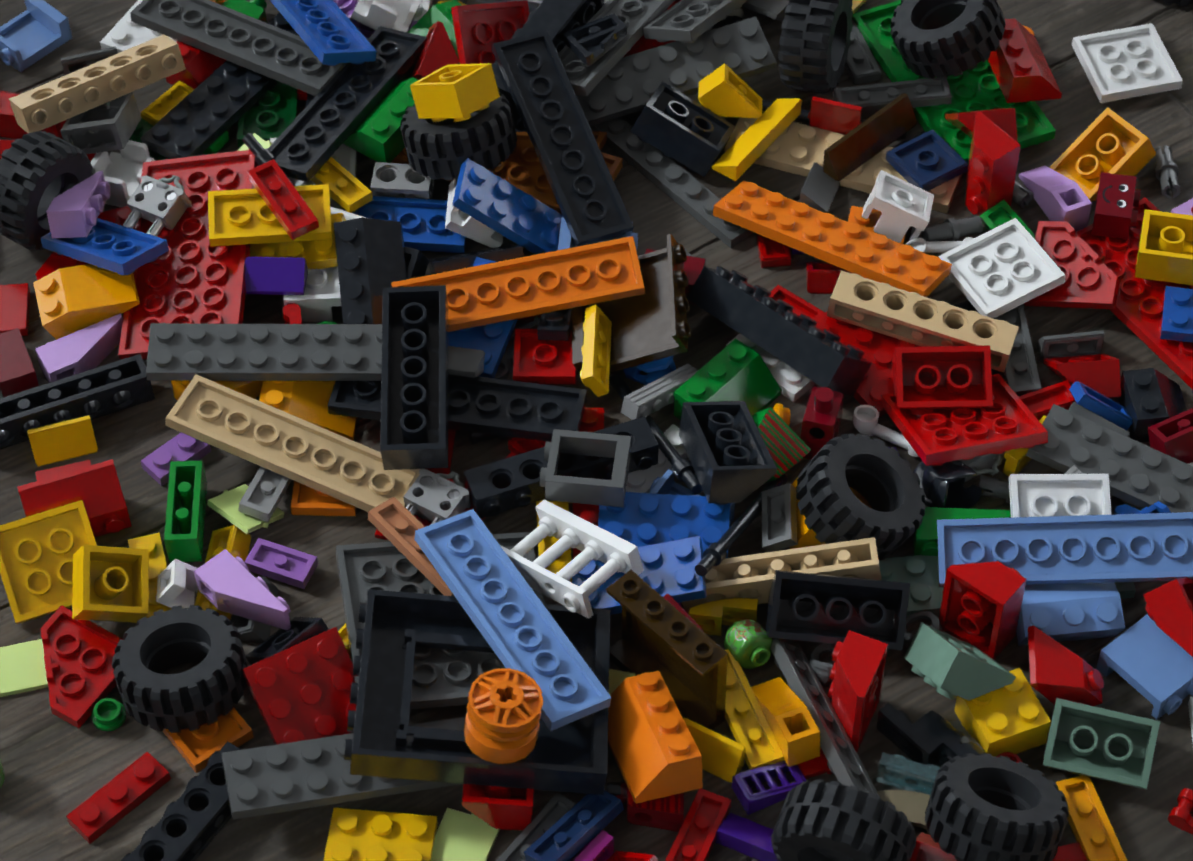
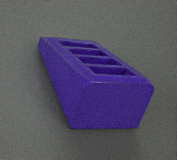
(754, 802)

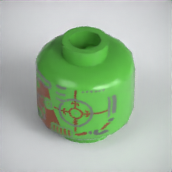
(748, 643)

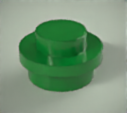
(108, 714)

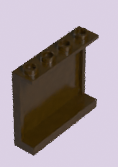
(645, 324)
(667, 641)

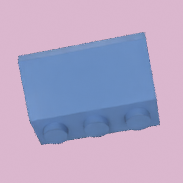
(1071, 611)

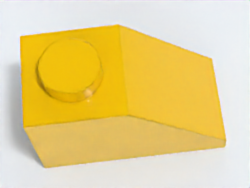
(729, 95)

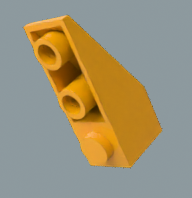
(789, 721)

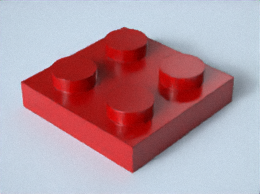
(542, 359)

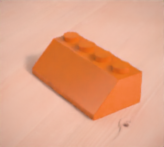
(652, 740)

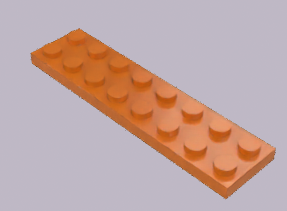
(831, 239)
(538, 283)

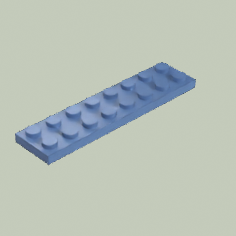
(1074, 546)
(512, 617)

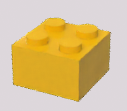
(455, 92)
(1166, 248)
(110, 584)
(1005, 718)

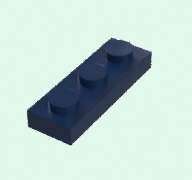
(575, 828)

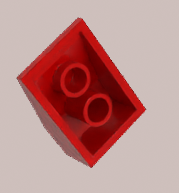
(1173, 610)

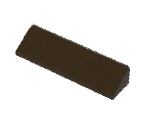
(869, 138)

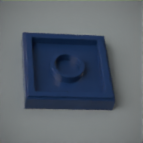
(927, 161)

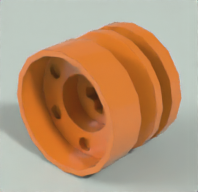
(503, 716)

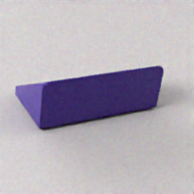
(275, 275)
(746, 837)

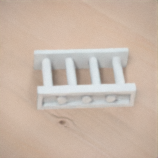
(572, 533)

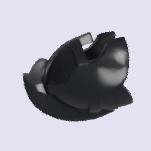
(945, 484)

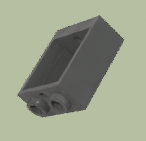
(104, 126)
(581, 489)

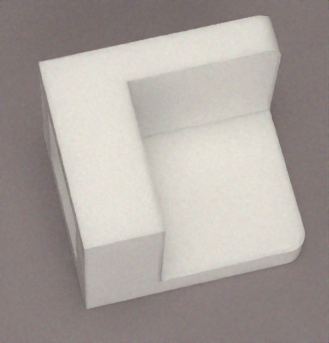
(177, 585)

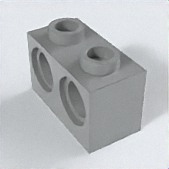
(400, 181)

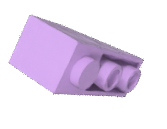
(1058, 196)
(77, 209)
(80, 350)
(236, 591)

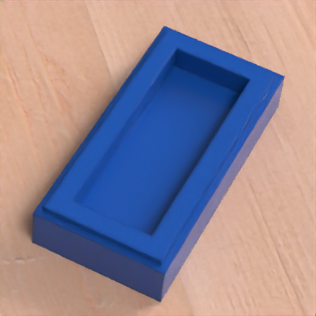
(1101, 405)

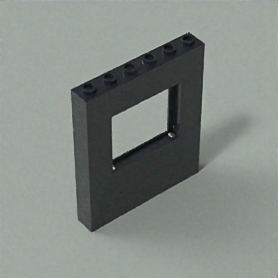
(395, 623)

